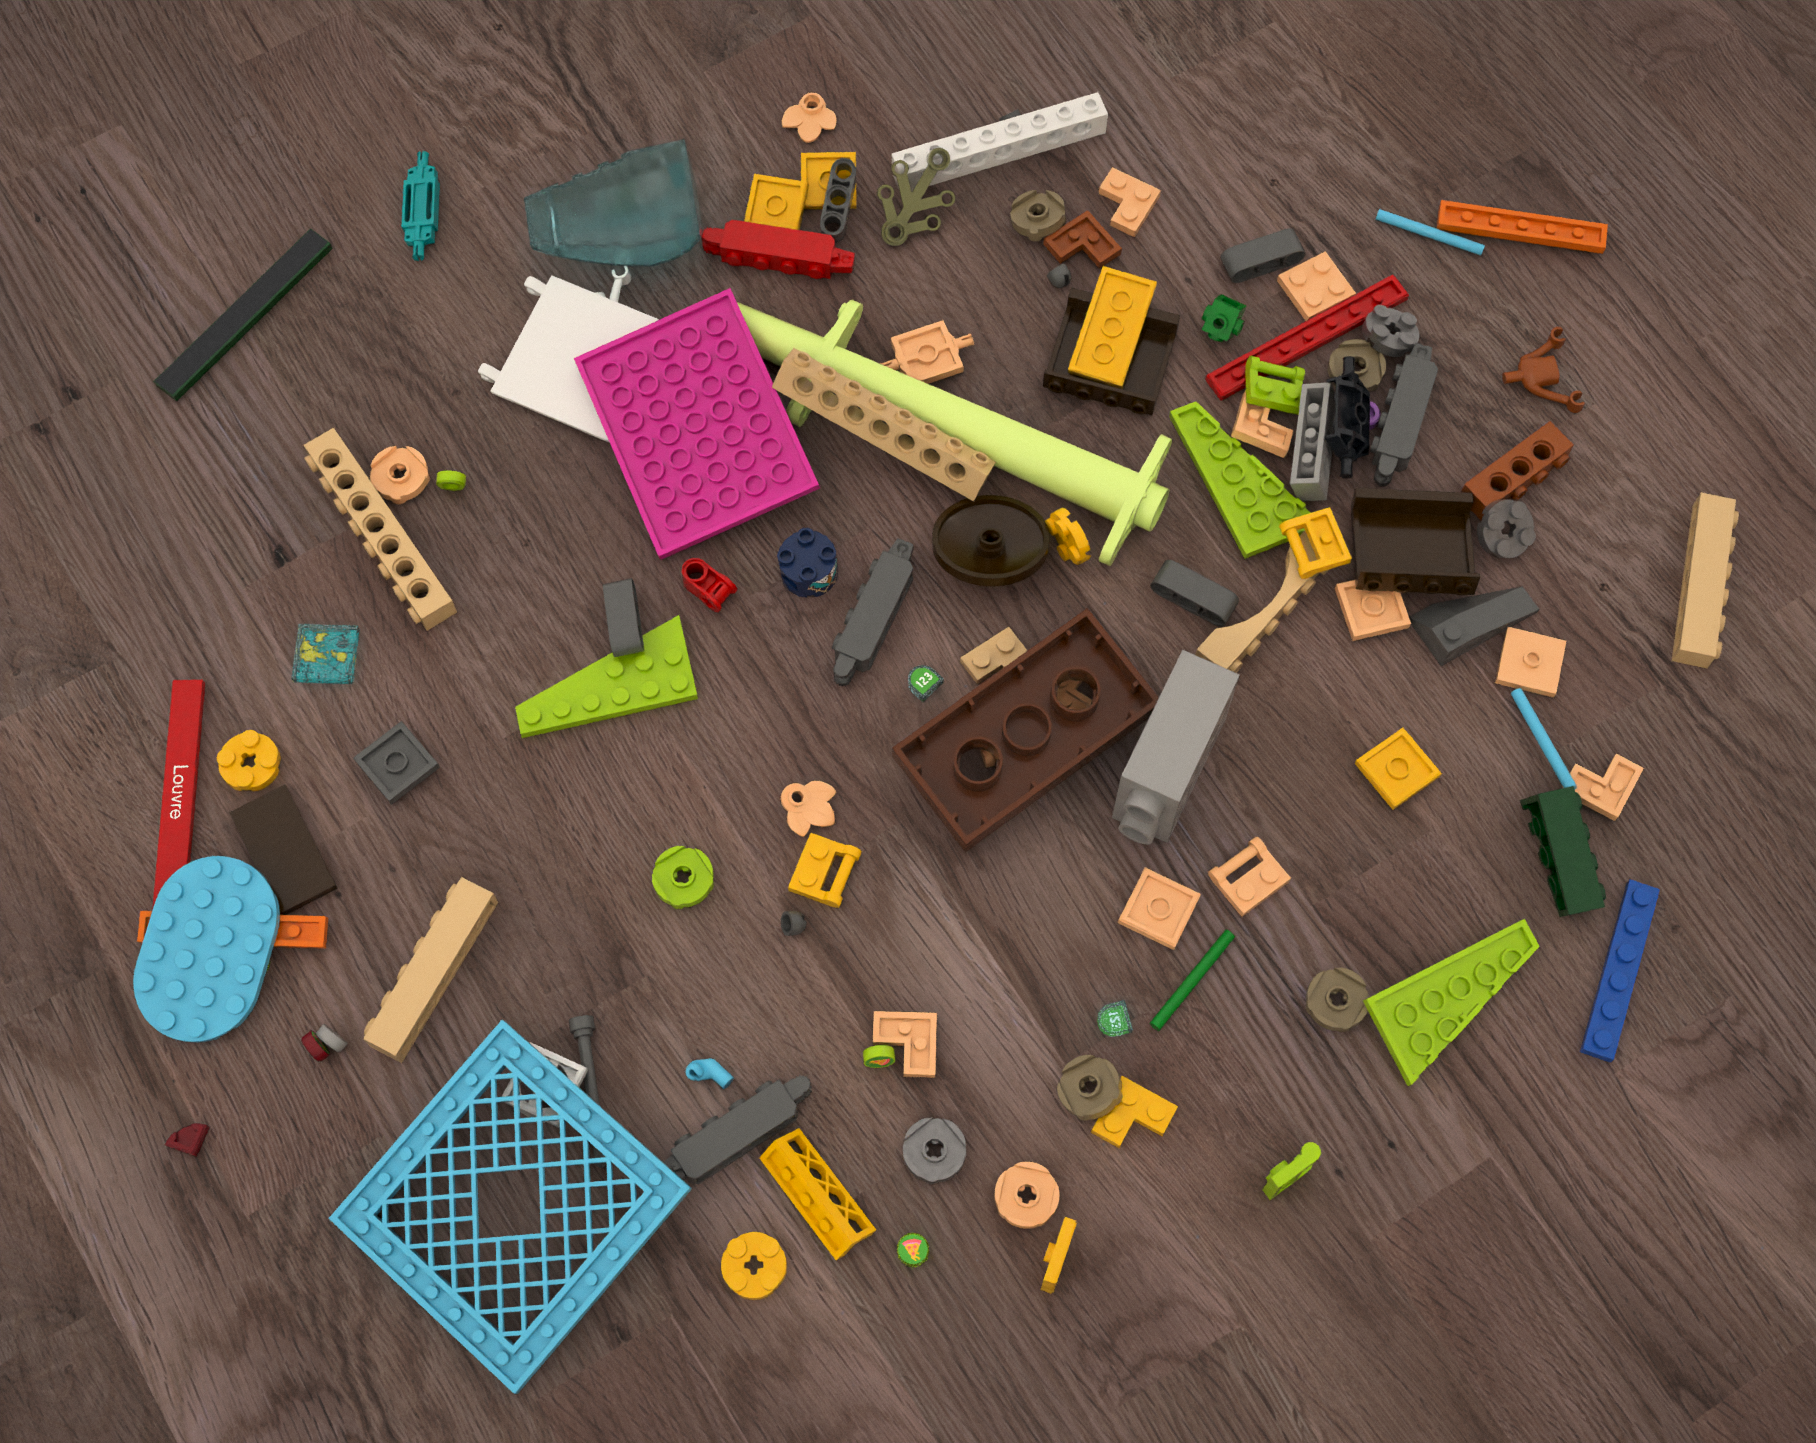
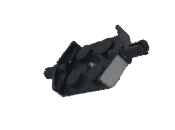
(1351, 418)

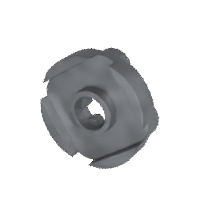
(1378, 328)
(1521, 528)
(932, 1168)

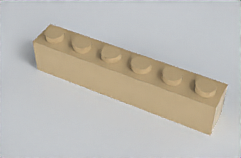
(1704, 581)
(430, 969)

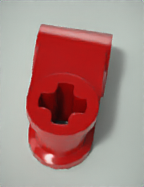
(711, 587)

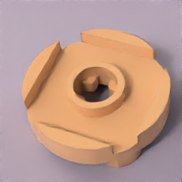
(403, 488)
(1037, 1211)

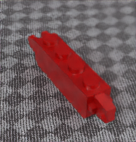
(777, 249)

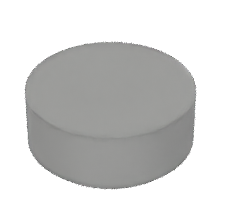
(331, 1038)

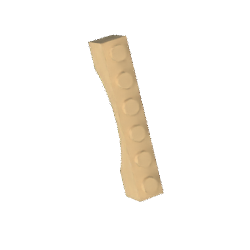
(1231, 644)

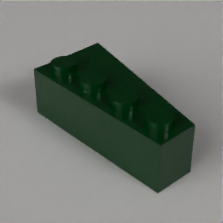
(1565, 850)

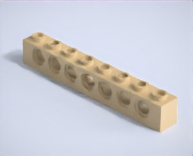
(870, 426)
(331, 449)

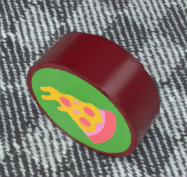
(315, 1046)

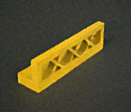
(812, 1194)

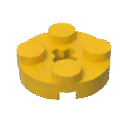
(1069, 536)
(248, 745)
(740, 1279)

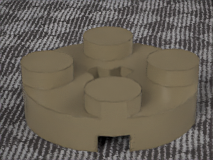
(1041, 225)
(1366, 356)
(1338, 1017)
(1073, 1081)

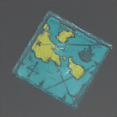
(325, 654)

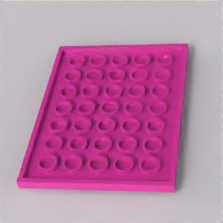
(696, 424)

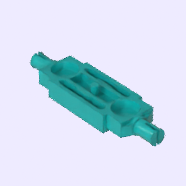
(423, 213)

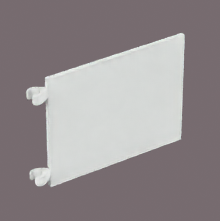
(542, 362)

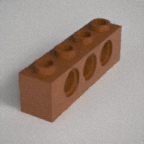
(1545, 442)

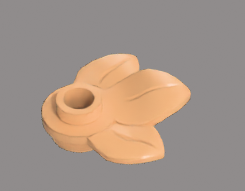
(808, 120)
(813, 806)

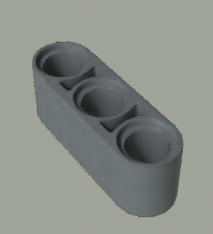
(838, 187)
(1263, 255)
(1194, 593)
(623, 617)

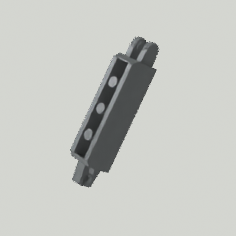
(1405, 414)
(874, 612)
(739, 1130)

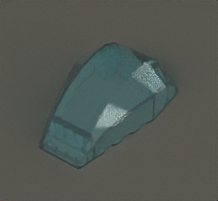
(623, 212)

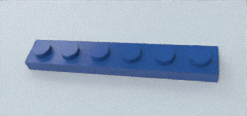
(1620, 971)

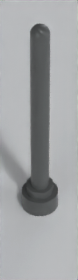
(583, 1029)

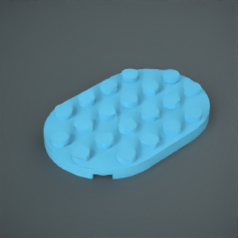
(206, 949)

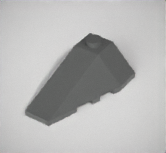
(1465, 623)

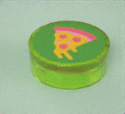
(912, 1250)

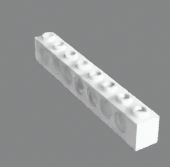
(1008, 139)

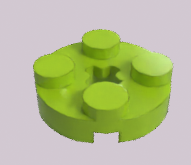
(688, 860)

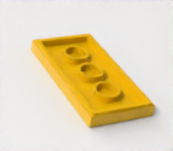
(1112, 327)

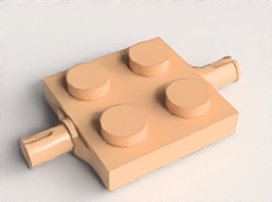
(928, 353)

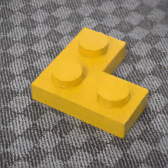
(1136, 1105)

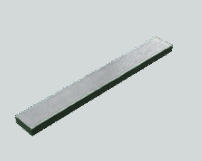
(243, 315)

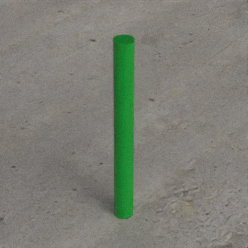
(1192, 980)

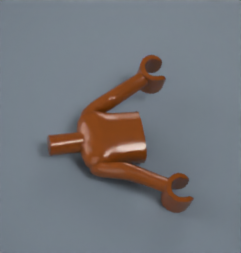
(1541, 371)

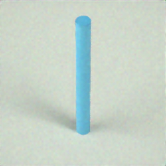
(1430, 232)
(1543, 738)

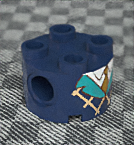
(808, 563)

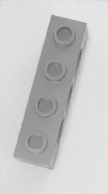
(1311, 450)

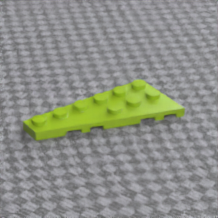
(1240, 485)
(1437, 1003)

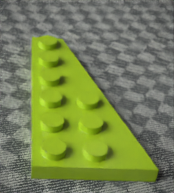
(616, 686)

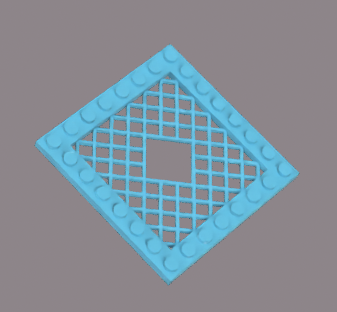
(358, 1218)

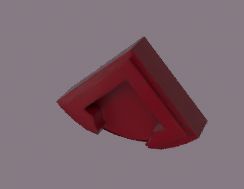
(188, 1139)

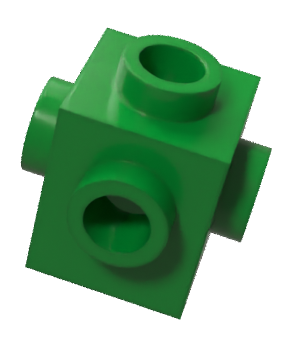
(1223, 318)

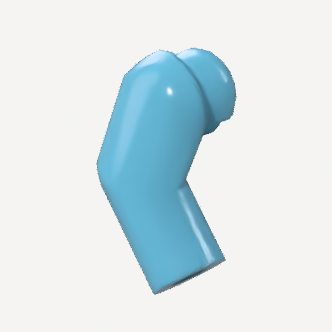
(709, 1069)

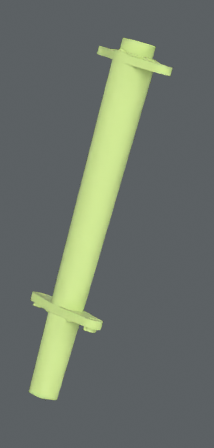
(1020, 450)

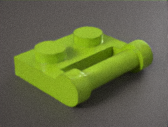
(1273, 392)
(1286, 1174)

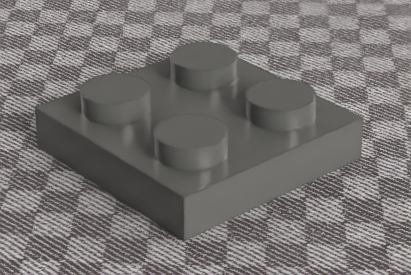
(396, 762)

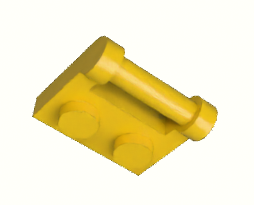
(1324, 539)
(815, 866)

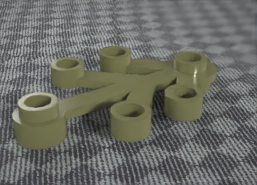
(912, 200)

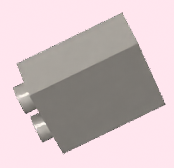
(1173, 748)

